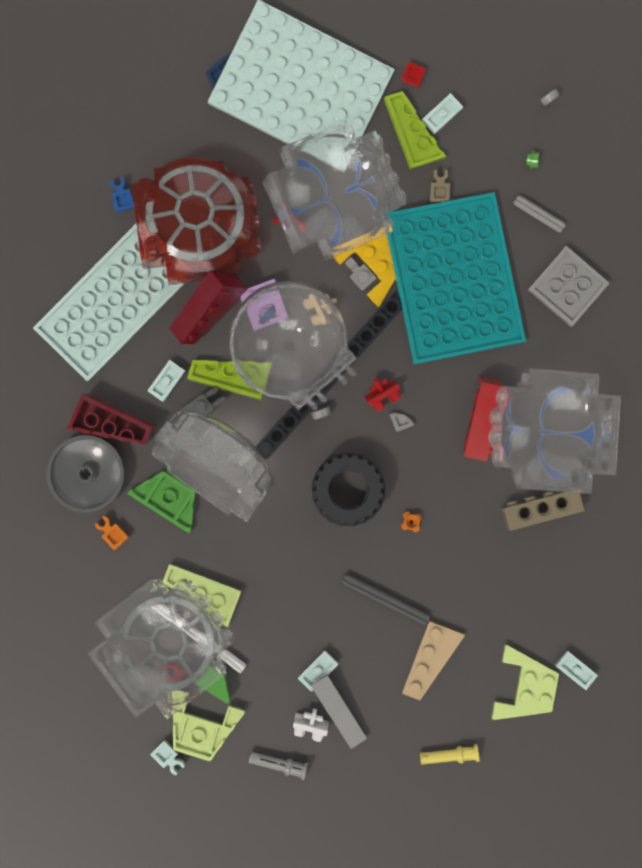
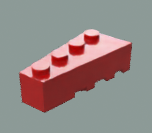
(476, 440)

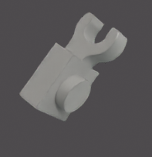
(361, 275)

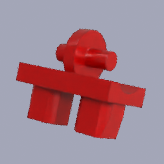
(381, 390)

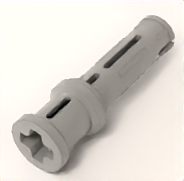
(288, 767)

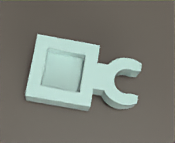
(166, 756)

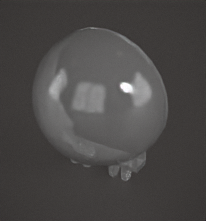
(289, 342)

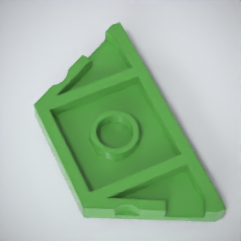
(167, 498)

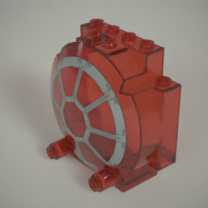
(195, 219)

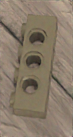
(513, 521)

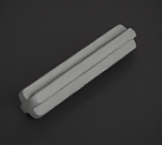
(539, 213)

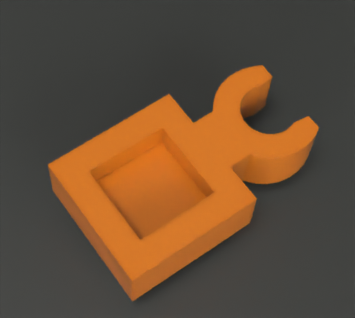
(113, 534)

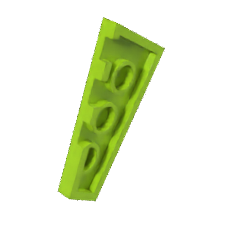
(413, 136)
(221, 375)

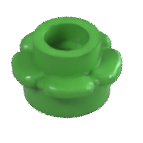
(533, 159)

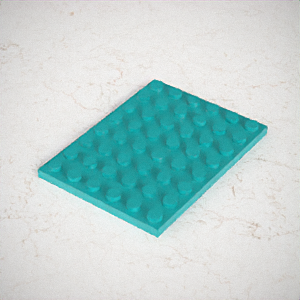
(454, 278)

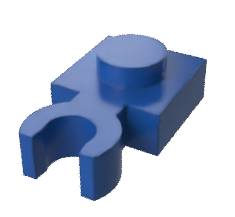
(122, 198)

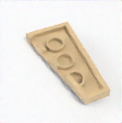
(433, 653)

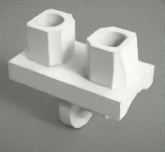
(311, 723)

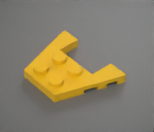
(378, 259)

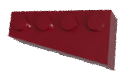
(207, 305)
(109, 421)

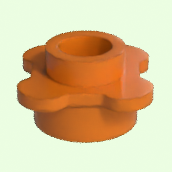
(416, 521)

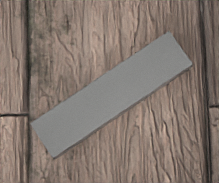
(338, 711)

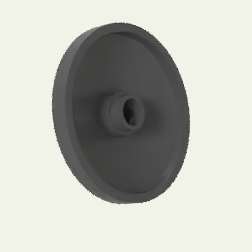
(85, 474)

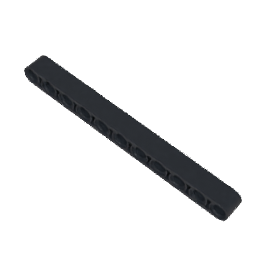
(356, 341)

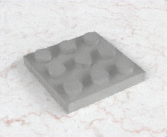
(568, 286)

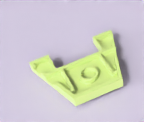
(534, 690)
(202, 736)

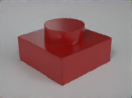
(413, 75)

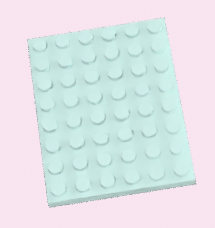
(297, 79)

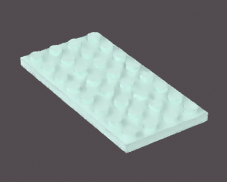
(106, 307)

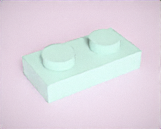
(442, 113)
(166, 381)
(319, 667)
(576, 670)

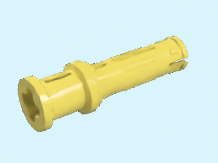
(459, 754)

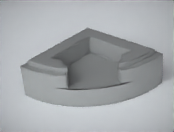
(400, 421)

